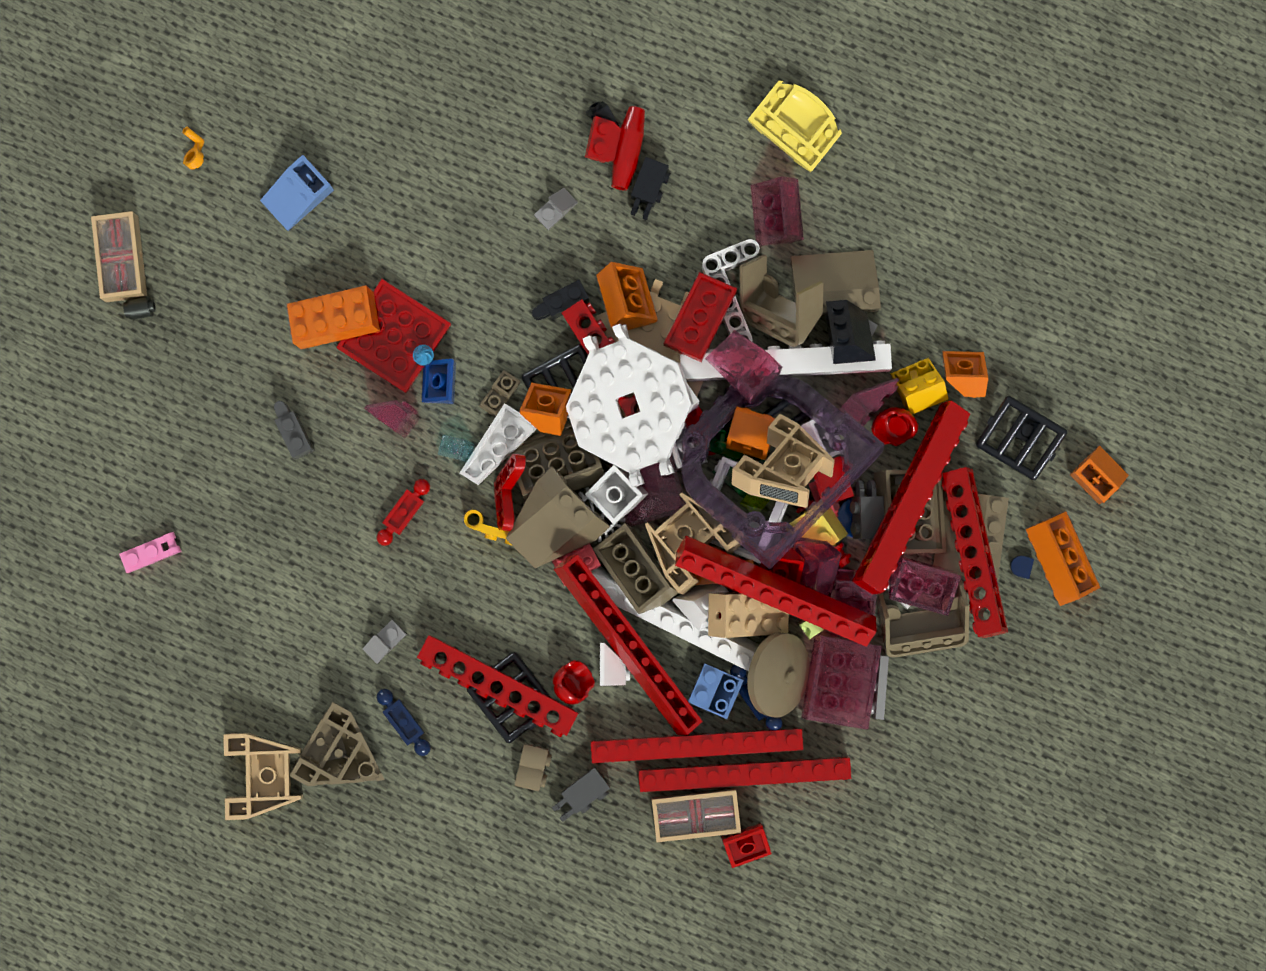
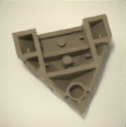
(336, 752)

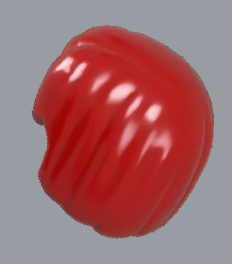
(894, 426)
(573, 682)

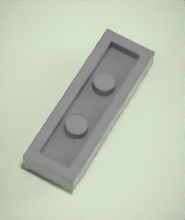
(878, 705)

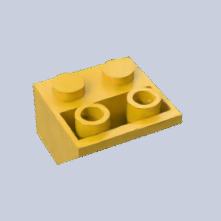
(920, 386)

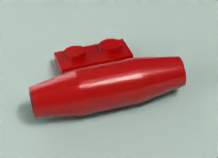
(616, 144)

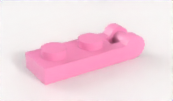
(149, 553)

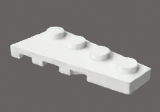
(500, 440)

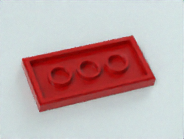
(700, 317)

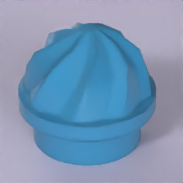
(423, 355)

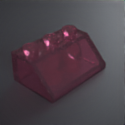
(777, 211)
(395, 415)
(819, 565)
(923, 585)

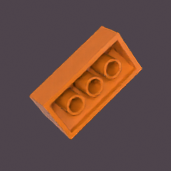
(1062, 558)

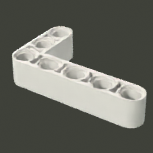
(719, 274)

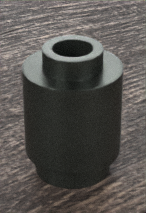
(139, 308)

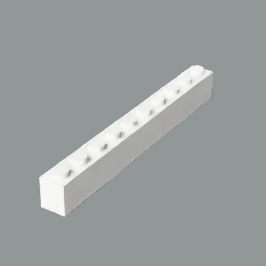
(797, 362)
(670, 618)

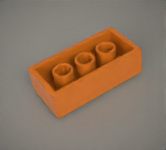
(333, 317)

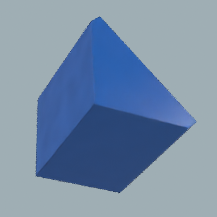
(439, 381)

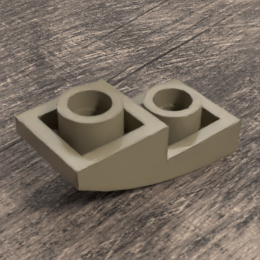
(500, 393)

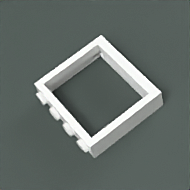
(776, 516)

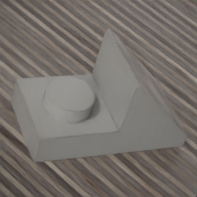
(556, 208)
(384, 641)

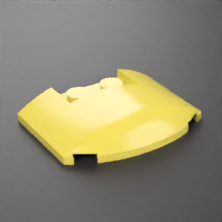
(796, 123)

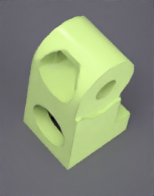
(809, 629)

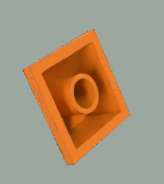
(966, 372)
(546, 407)

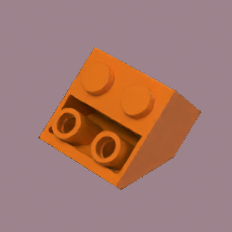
(749, 433)
(1099, 475)

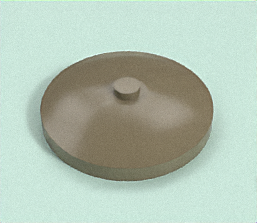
(778, 674)

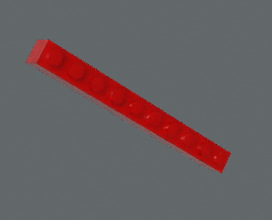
(911, 498)
(775, 591)
(627, 645)
(696, 745)
(744, 774)

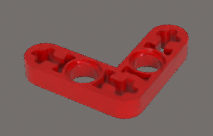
(502, 490)

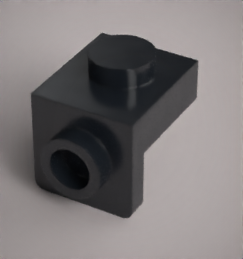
(601, 110)

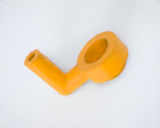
(194, 157)

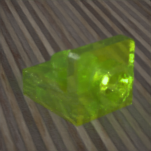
(754, 503)

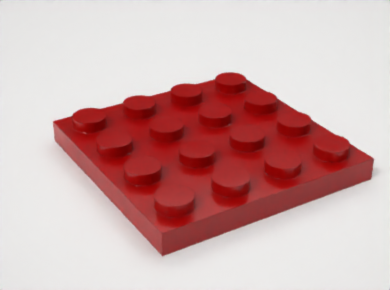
(402, 328)

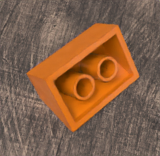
(626, 296)

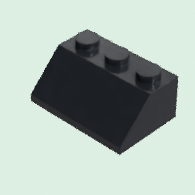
(848, 333)

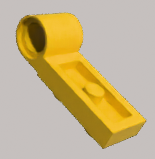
(489, 531)

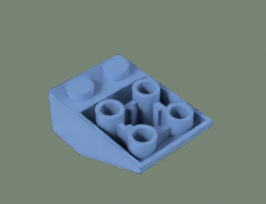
(296, 193)

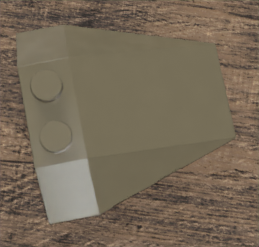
(554, 521)

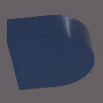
(1021, 566)

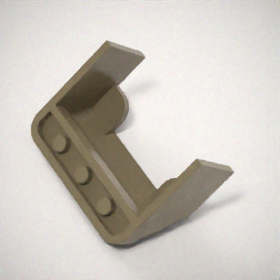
(773, 313)
(924, 629)

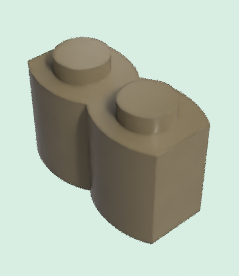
(532, 767)

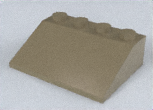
(844, 277)
(563, 453)
(994, 514)
(930, 528)

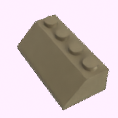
(635, 569)

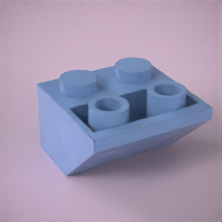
(715, 691)

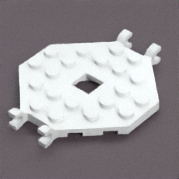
(660, 394)

